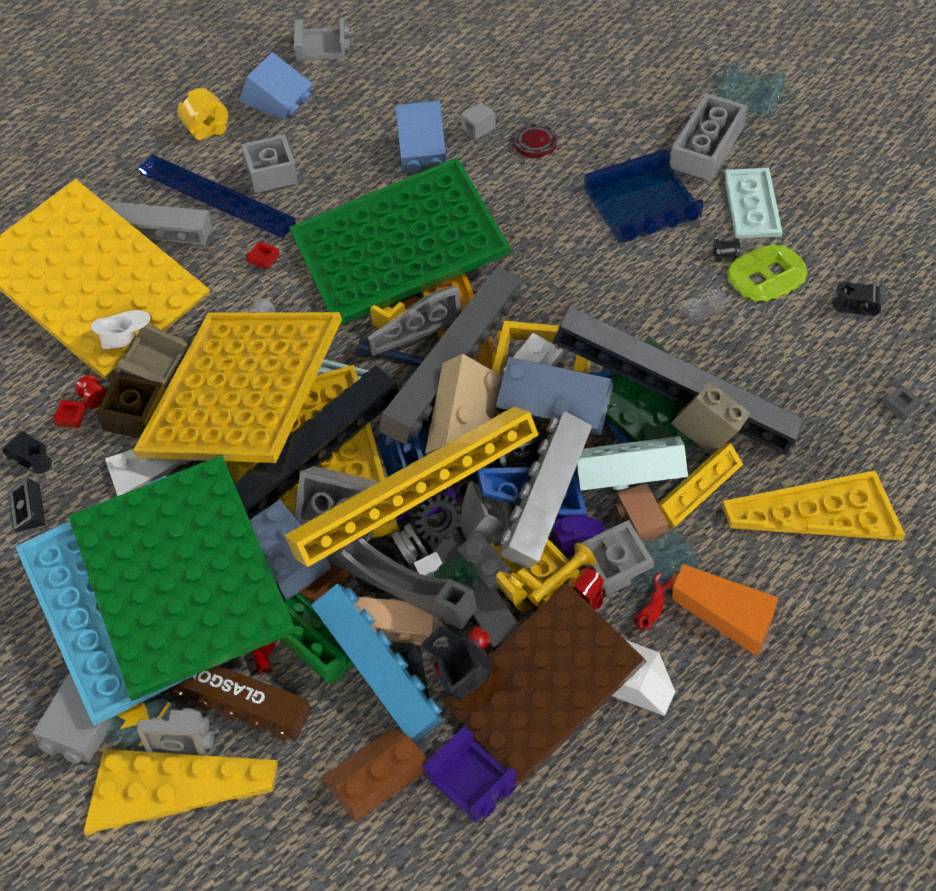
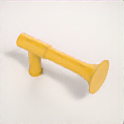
(540, 590)

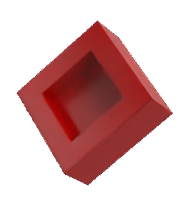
(263, 255)
(70, 414)

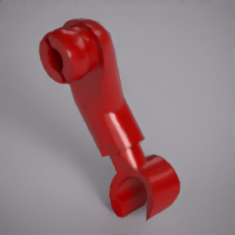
(653, 610)

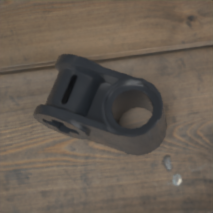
(859, 298)
(28, 453)

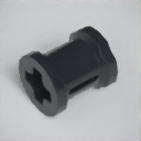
(726, 248)

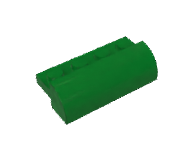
(314, 641)

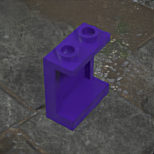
(469, 776)

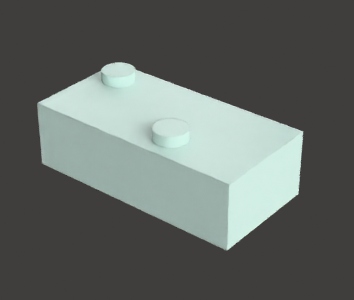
(632, 463)

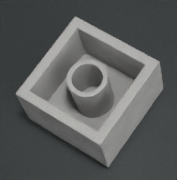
(269, 163)

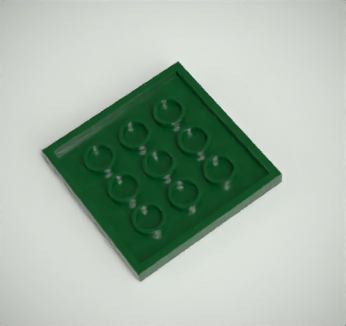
(642, 412)

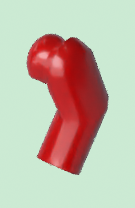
(261, 656)

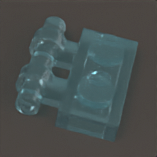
(670, 559)

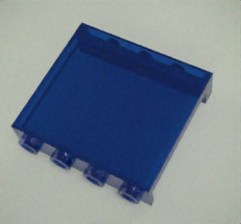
(641, 196)

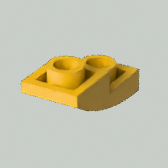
(512, 587)

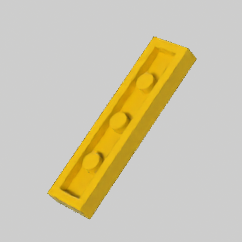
(700, 484)

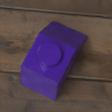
(573, 530)

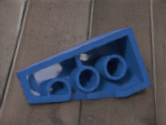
(507, 484)

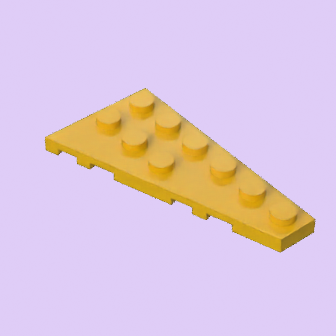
(832, 507)
(157, 785)

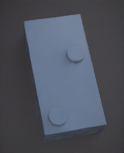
(552, 390)

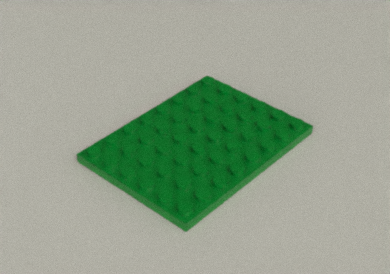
(399, 241)
(179, 577)

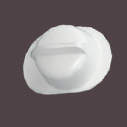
(119, 329)

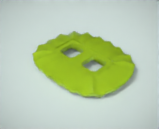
(758, 262)

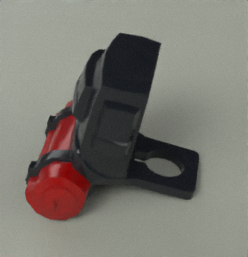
(463, 662)

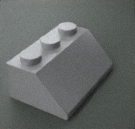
(325, 489)

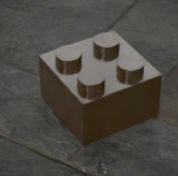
(129, 405)

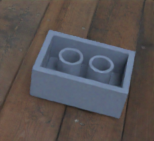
(287, 572)

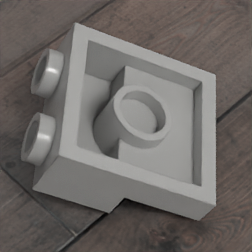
(618, 556)
(183, 733)

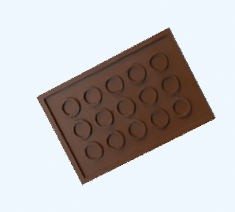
(546, 682)

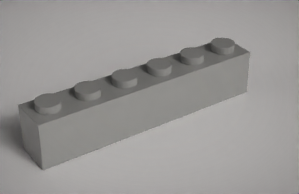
(166, 223)
(545, 490)

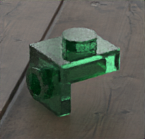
(458, 571)

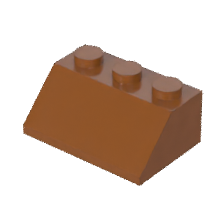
(375, 773)

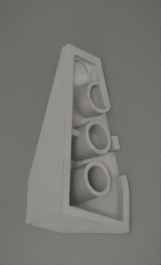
(425, 317)

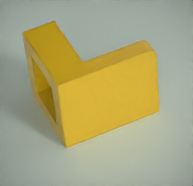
(381, 317)

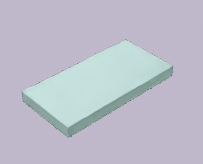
(752, 203)

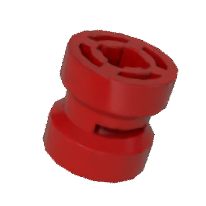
(90, 390)

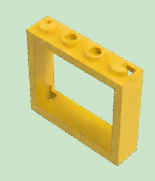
(523, 331)

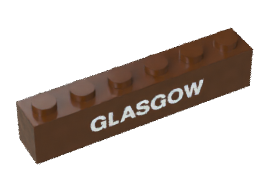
(247, 700)

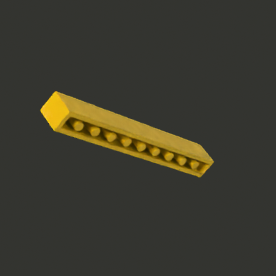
(410, 486)

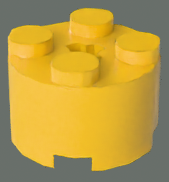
(203, 114)

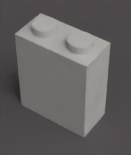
(68, 727)

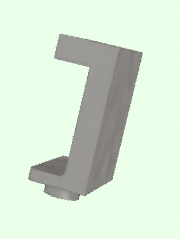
(321, 42)

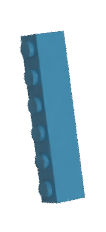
(378, 663)

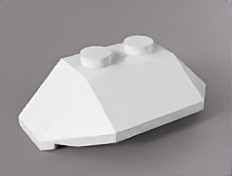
(649, 685)

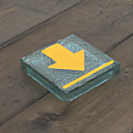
(125, 724)

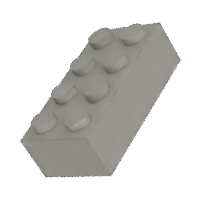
(708, 137)

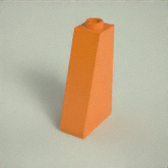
(726, 605)

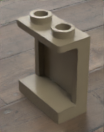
(152, 356)
(711, 418)

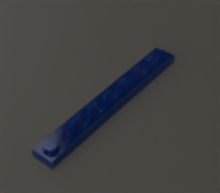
(217, 196)

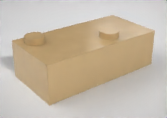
(463, 400)

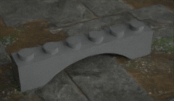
(434, 595)

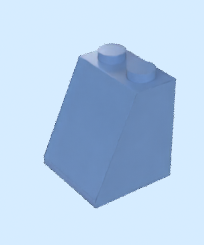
(275, 88)
(420, 136)

